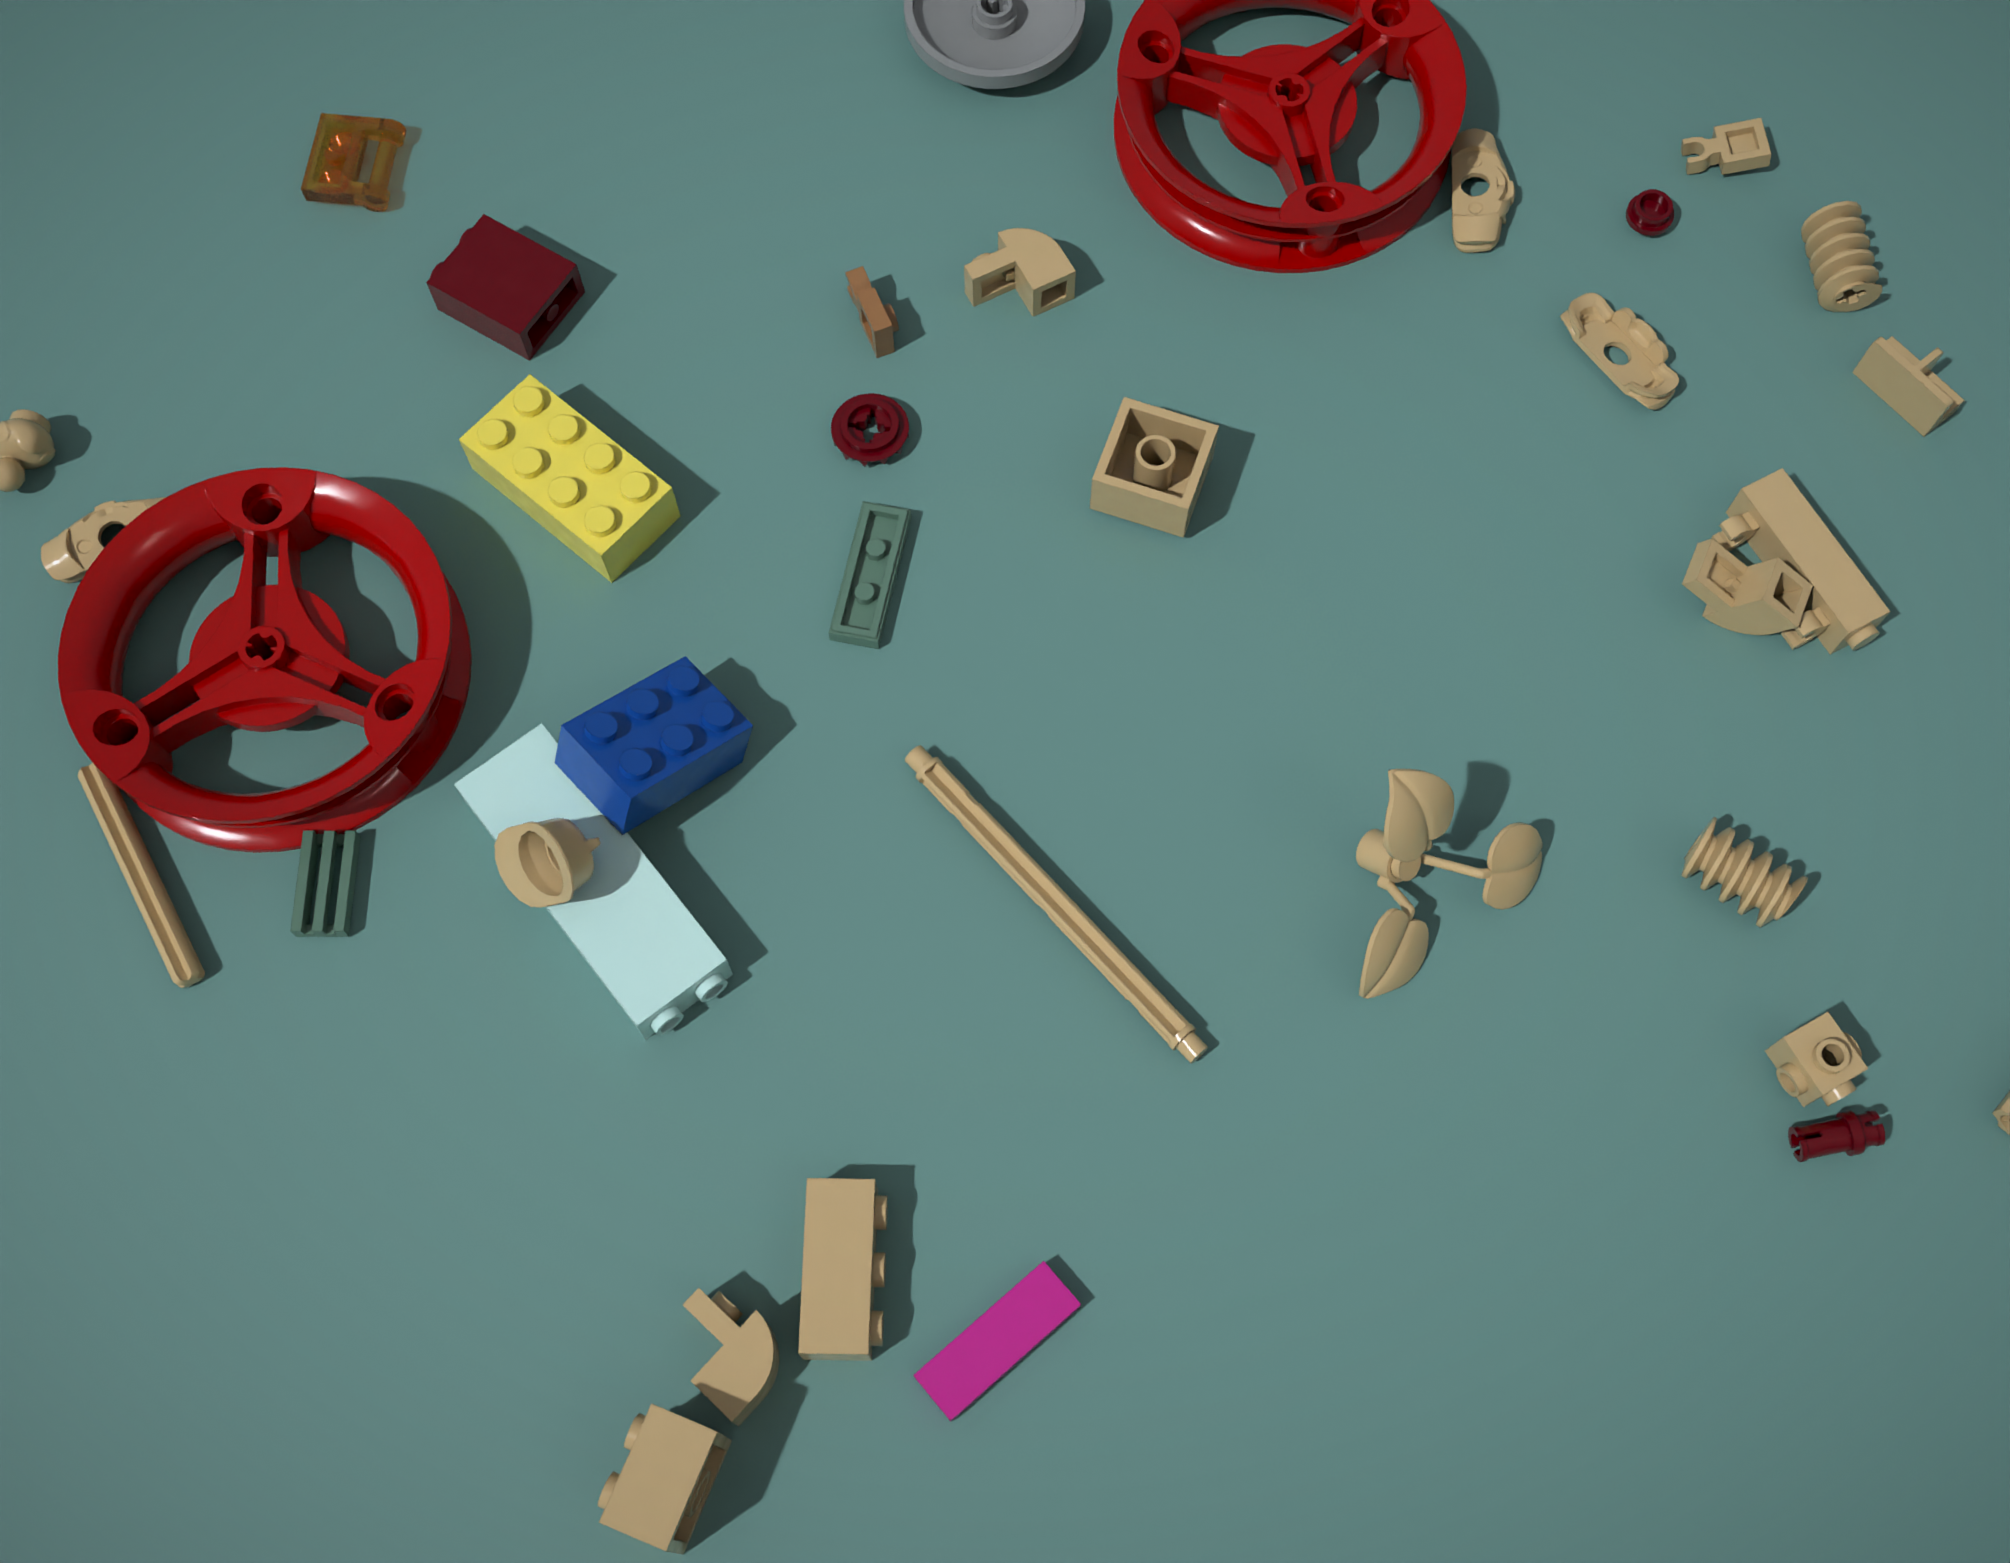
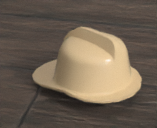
(544, 860)

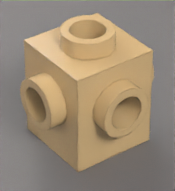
(1817, 1061)

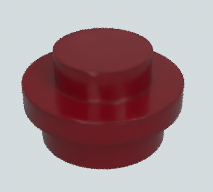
(1650, 212)

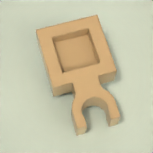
(1732, 146)

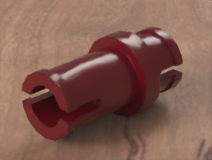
(1843, 1134)

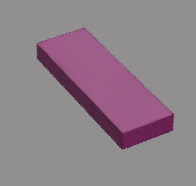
(997, 1341)

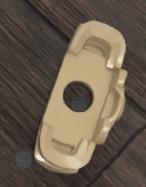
(1479, 218)
(1598, 326)
(76, 548)

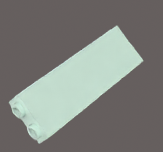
(626, 914)

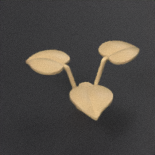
(1416, 814)

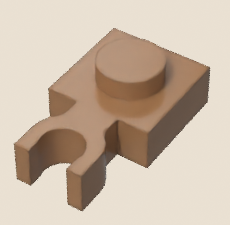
(876, 319)

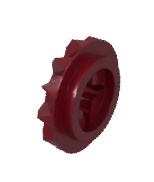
(856, 415)

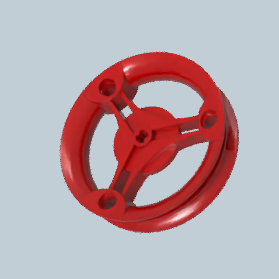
(1288, 112)
(262, 658)

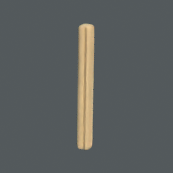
(142, 877)

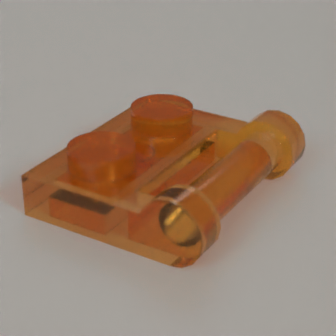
(338, 159)

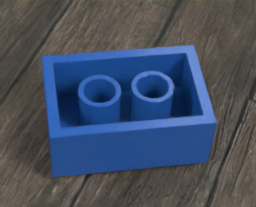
(652, 744)

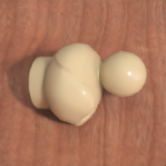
(23, 446)

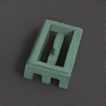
(305, 884)

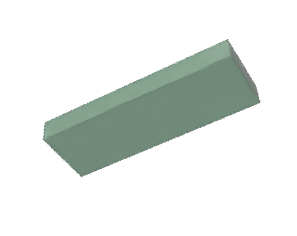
(870, 575)

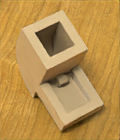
(1023, 262)
(1743, 597)
(746, 1363)

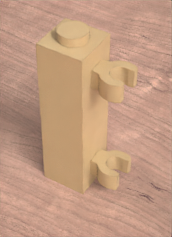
(1784, 525)

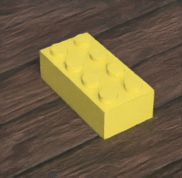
(570, 477)

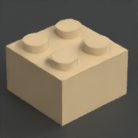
(1153, 467)
(663, 1479)

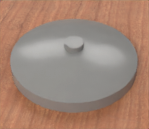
(994, 40)

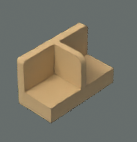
(1908, 384)

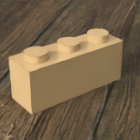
(841, 1269)

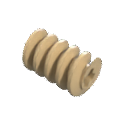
(1841, 257)
(1741, 874)

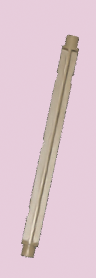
(1057, 904)

